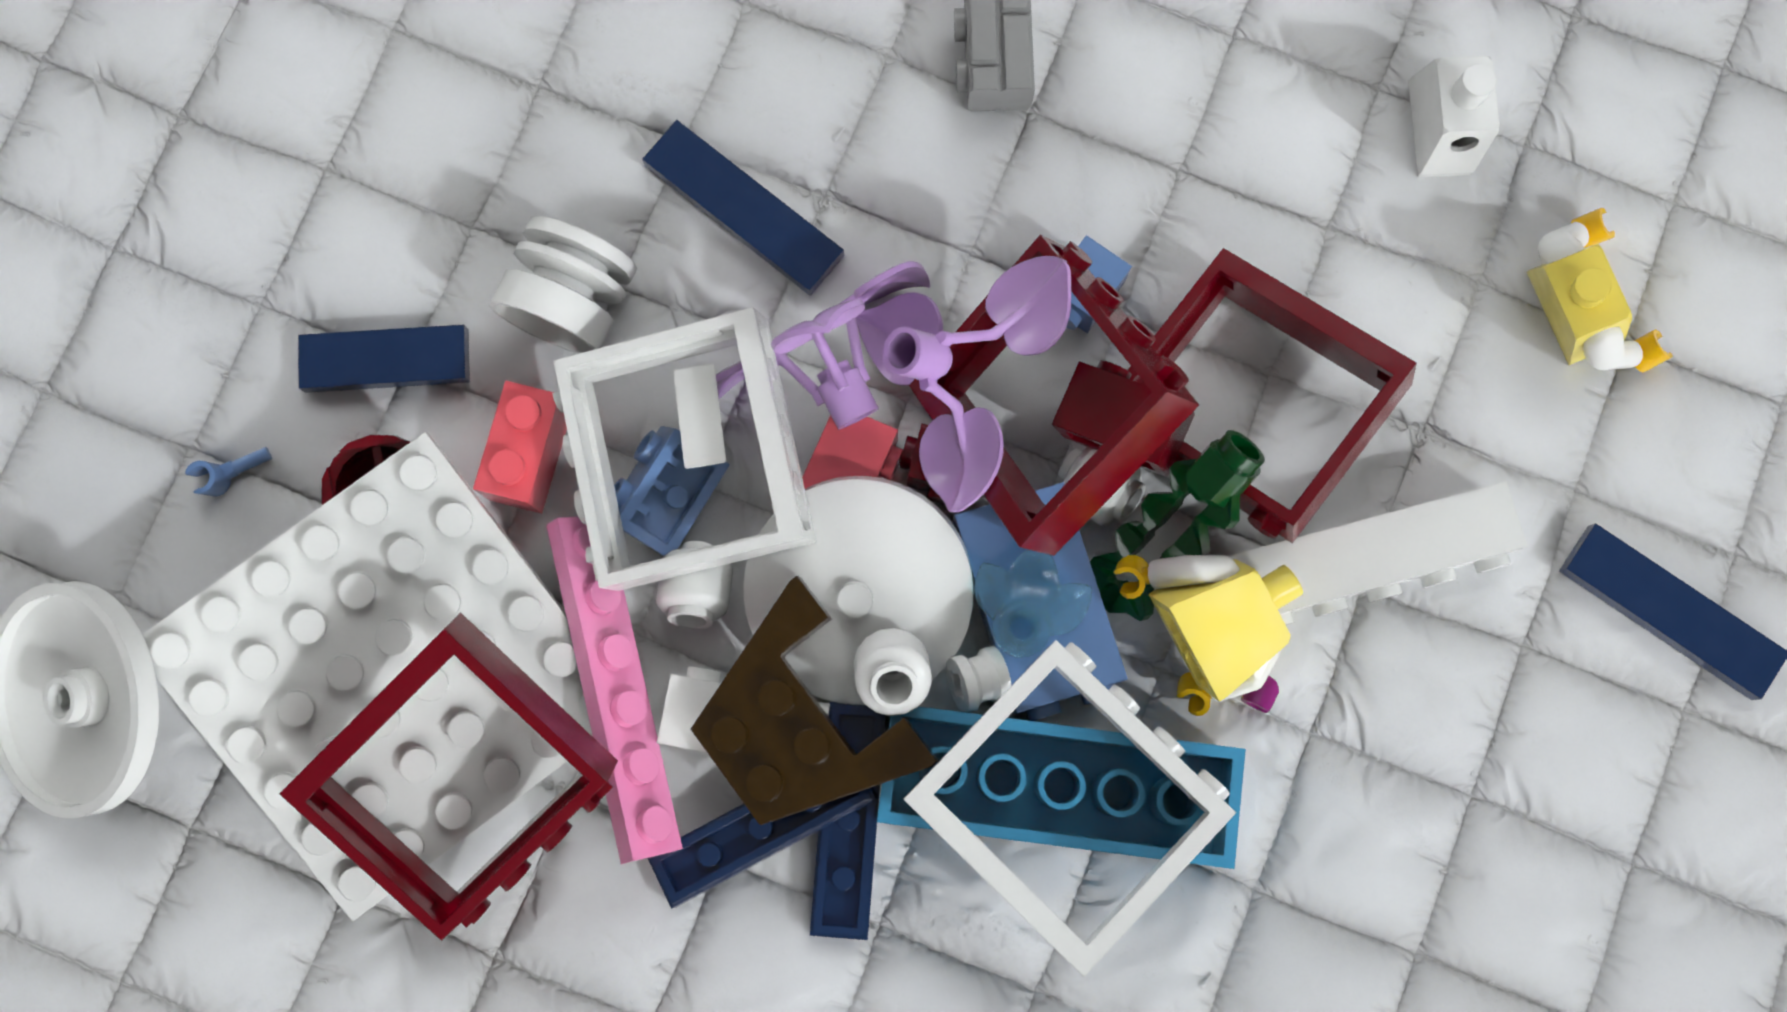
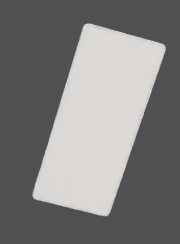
(699, 416)

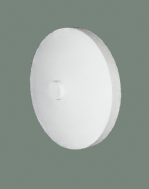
(876, 565)
(75, 699)

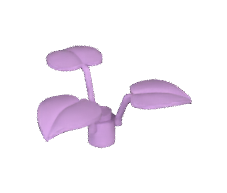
(908, 343)
(841, 387)

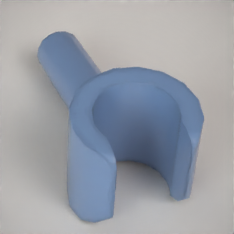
(221, 474)

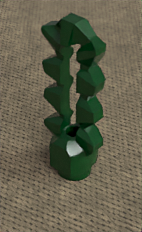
(1214, 479)

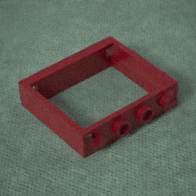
(1318, 330)
(1011, 496)
(386, 856)

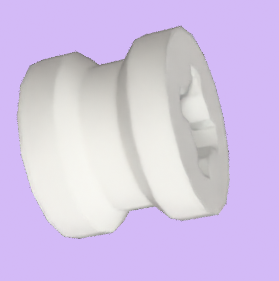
(977, 678)

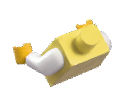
(1586, 300)
(1218, 618)

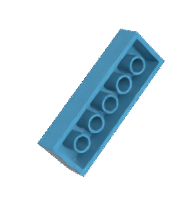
(1067, 788)

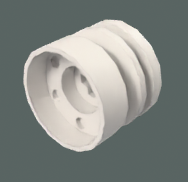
(567, 278)

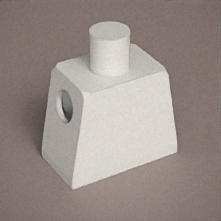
(1453, 103)

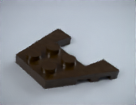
(775, 735)

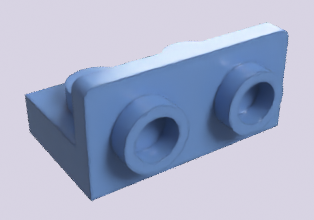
(662, 495)

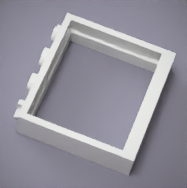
(587, 451)
(1155, 745)

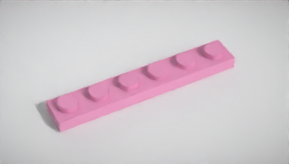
(615, 699)

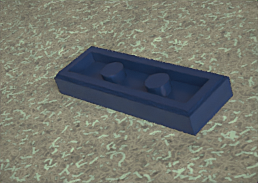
(383, 358)

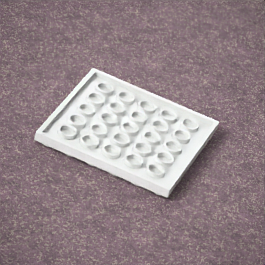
(329, 617)

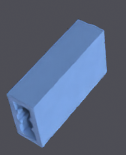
(991, 543)

